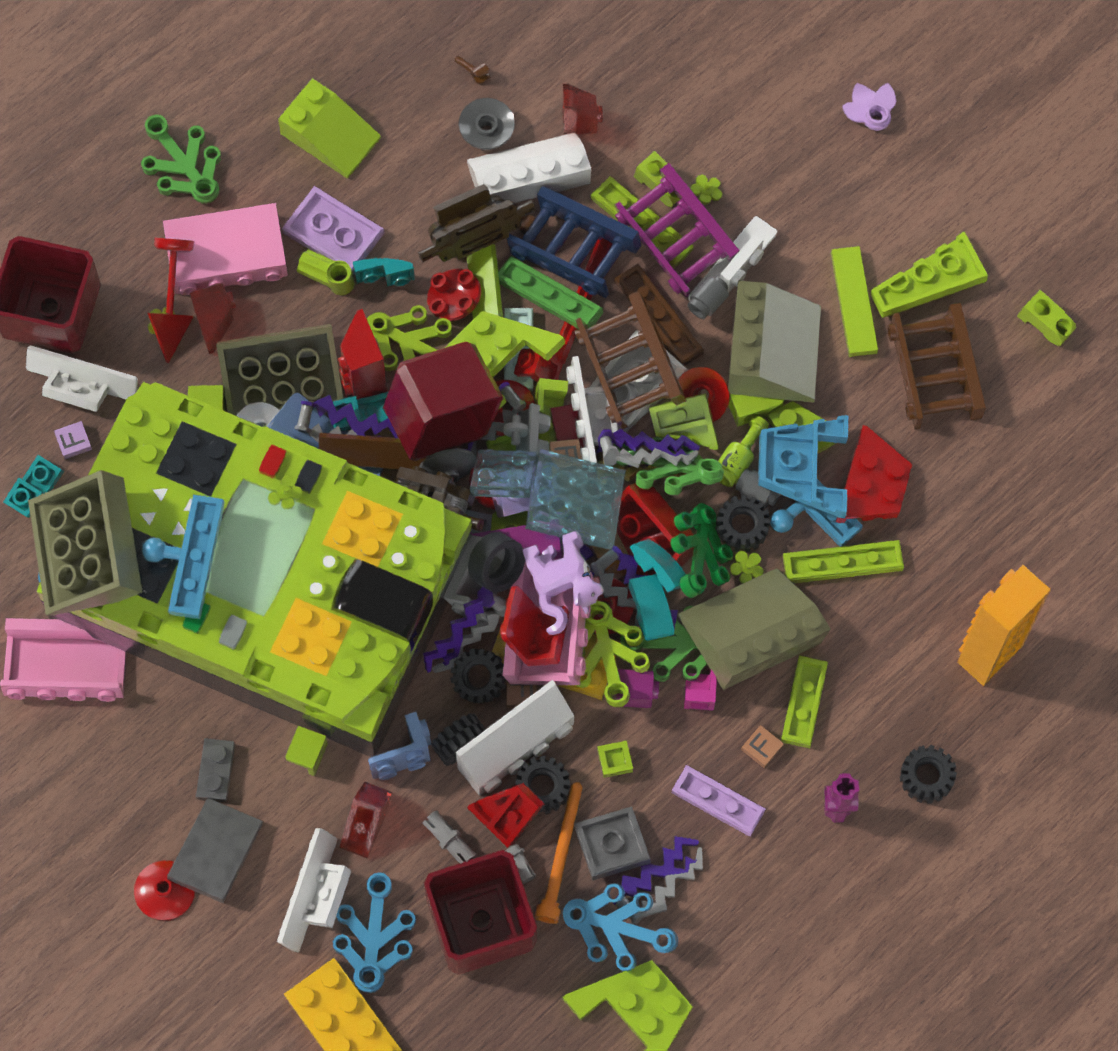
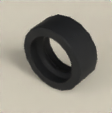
(484, 553)

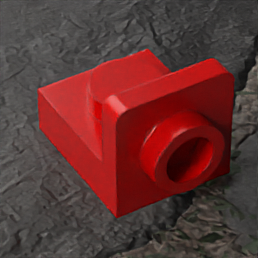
(534, 366)

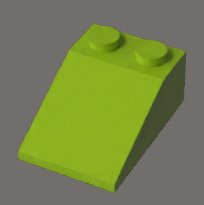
(328, 129)

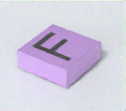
(73, 440)

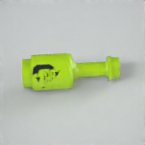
(738, 455)

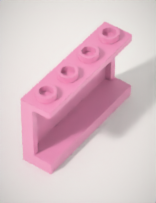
(228, 248)
(59, 661)
(571, 663)

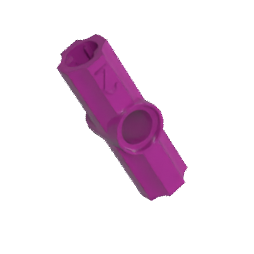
(841, 798)

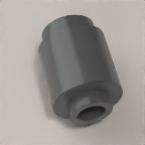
(708, 297)
(749, 486)

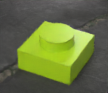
(615, 759)

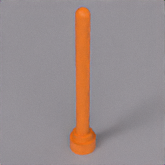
(549, 909)

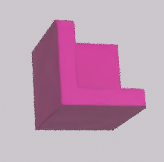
(701, 692)

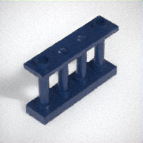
(575, 216)

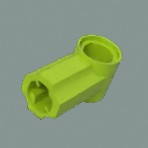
(325, 271)

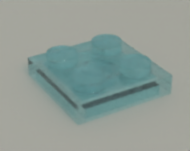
(503, 473)

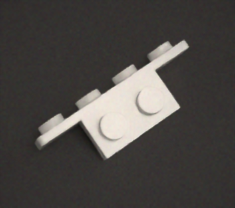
(751, 244)
(77, 380)
(591, 408)
(316, 892)

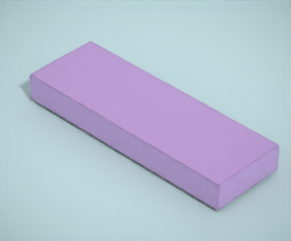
(718, 800)

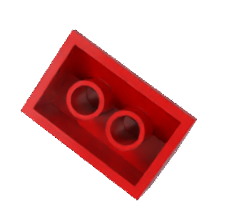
(361, 360)
(648, 516)

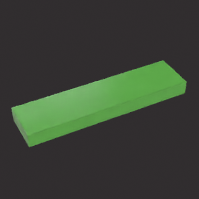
(548, 293)

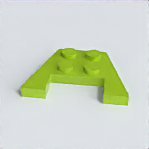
(502, 338)
(643, 1001)

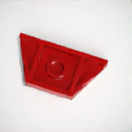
(875, 479)

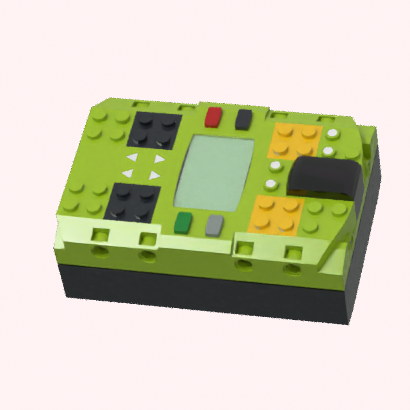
(304, 605)

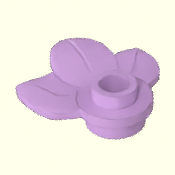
(869, 104)

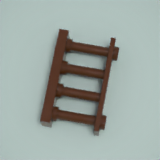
(958, 348)
(657, 363)

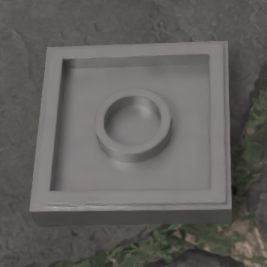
(612, 843)

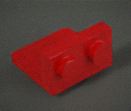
(526, 632)

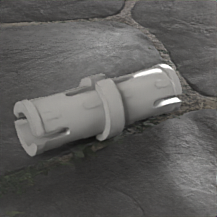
(449, 838)

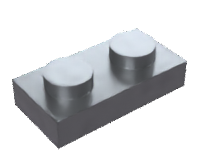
(215, 770)

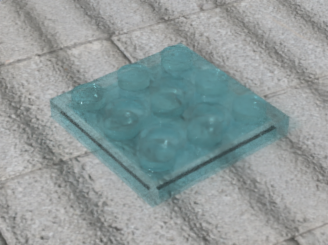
(575, 497)

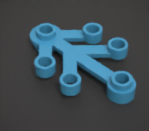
(614, 925)
(373, 938)

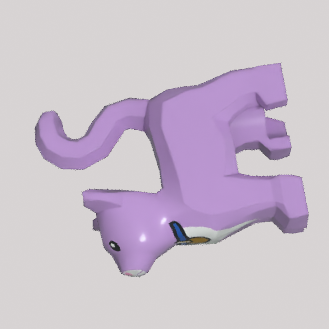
(557, 576)

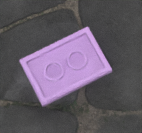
(332, 228)

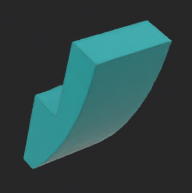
(395, 271)
(38, 480)
(652, 556)
(652, 607)

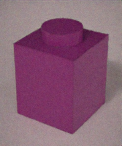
(640, 686)

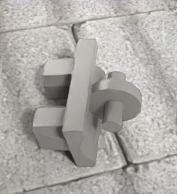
(525, 429)

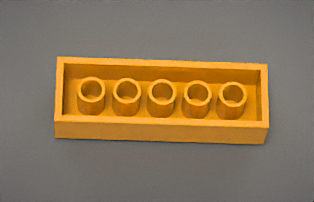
(1002, 623)

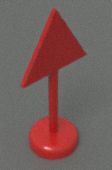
(171, 327)

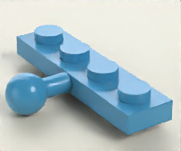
(841, 533)
(194, 556)

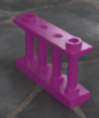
(687, 204)

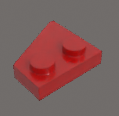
(507, 812)

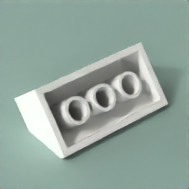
(523, 170)
(515, 739)

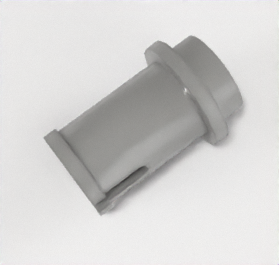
(524, 869)

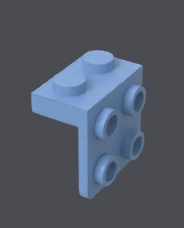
(288, 418)
(411, 756)

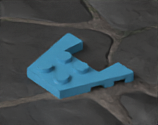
(790, 463)

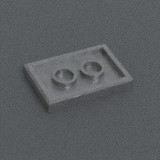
(215, 850)

